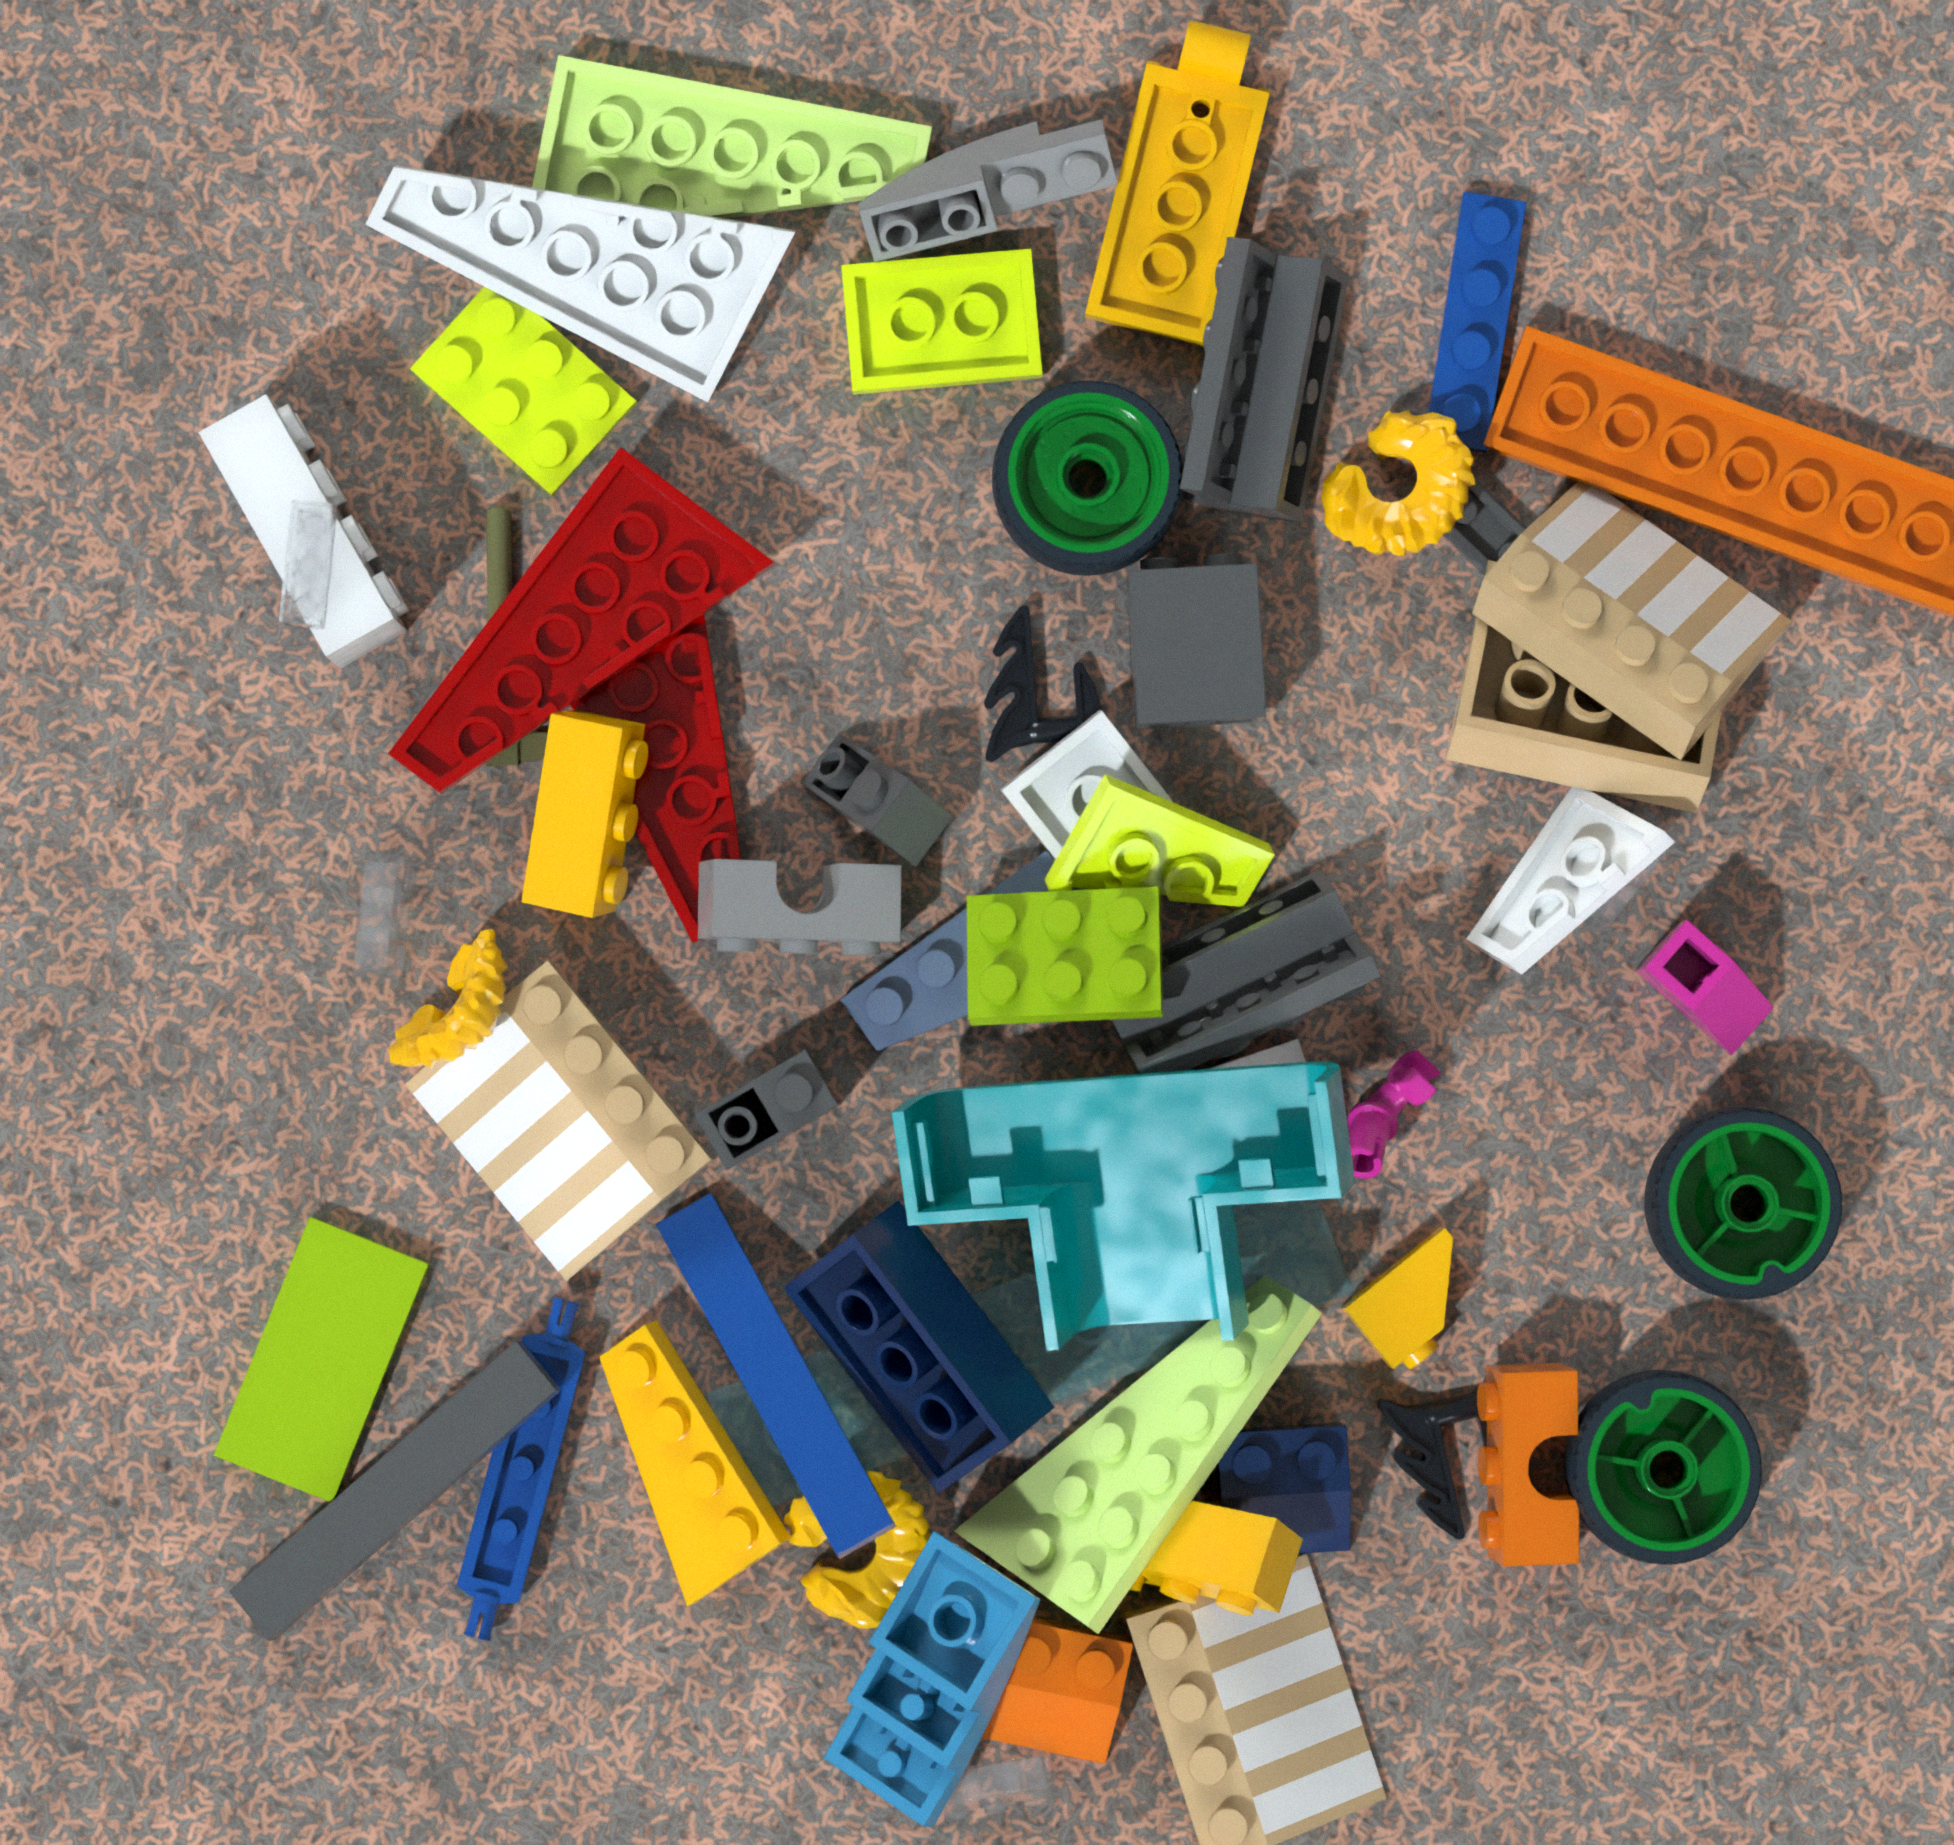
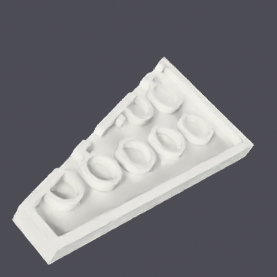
(624, 275)

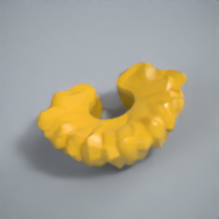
(1427, 512)
(445, 1036)
(866, 1593)

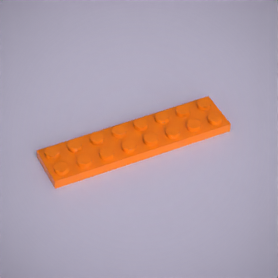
(1728, 468)

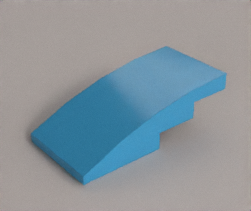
(933, 1679)

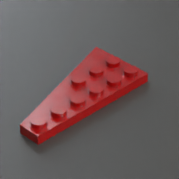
(600, 595)
(686, 784)

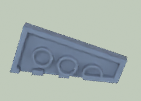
(930, 979)

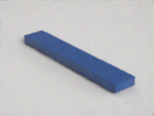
(776, 1376)

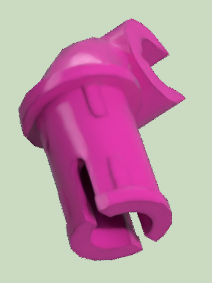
(1376, 1119)

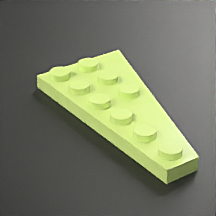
(712, 145)
(1118, 1484)

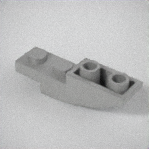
(986, 178)

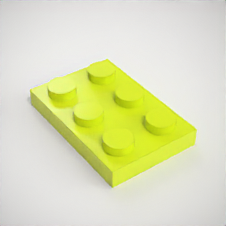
(941, 321)
(524, 387)

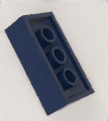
(919, 1348)

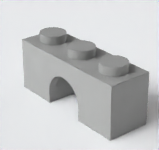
(744, 906)

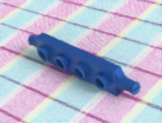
(521, 1482)

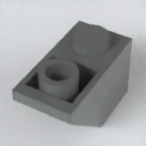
(877, 799)
(766, 1109)

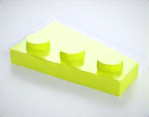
(1147, 841)

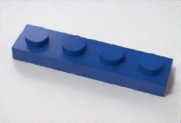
(1476, 314)

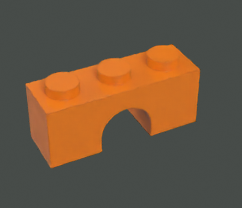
(1521, 1411)

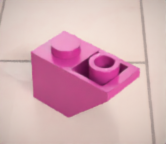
(1705, 986)

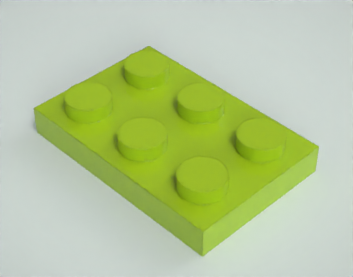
(1064, 956)

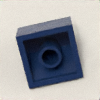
(1292, 1476)

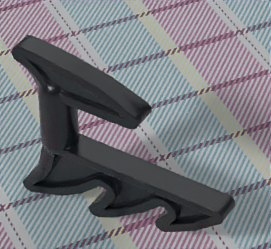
(1019, 721)
(1421, 1429)

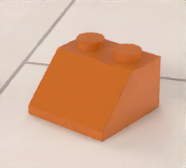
(1063, 1691)

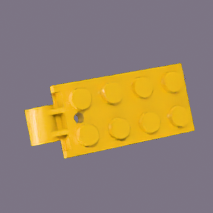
(1179, 189)

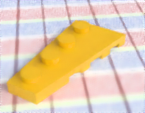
(693, 1474)

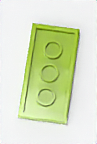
(321, 1359)

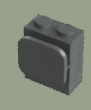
(1196, 643)

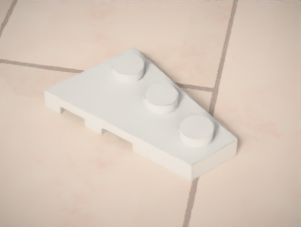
(1565, 876)

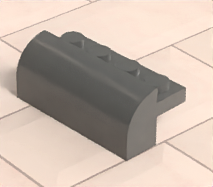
(1263, 382)
(1250, 976)

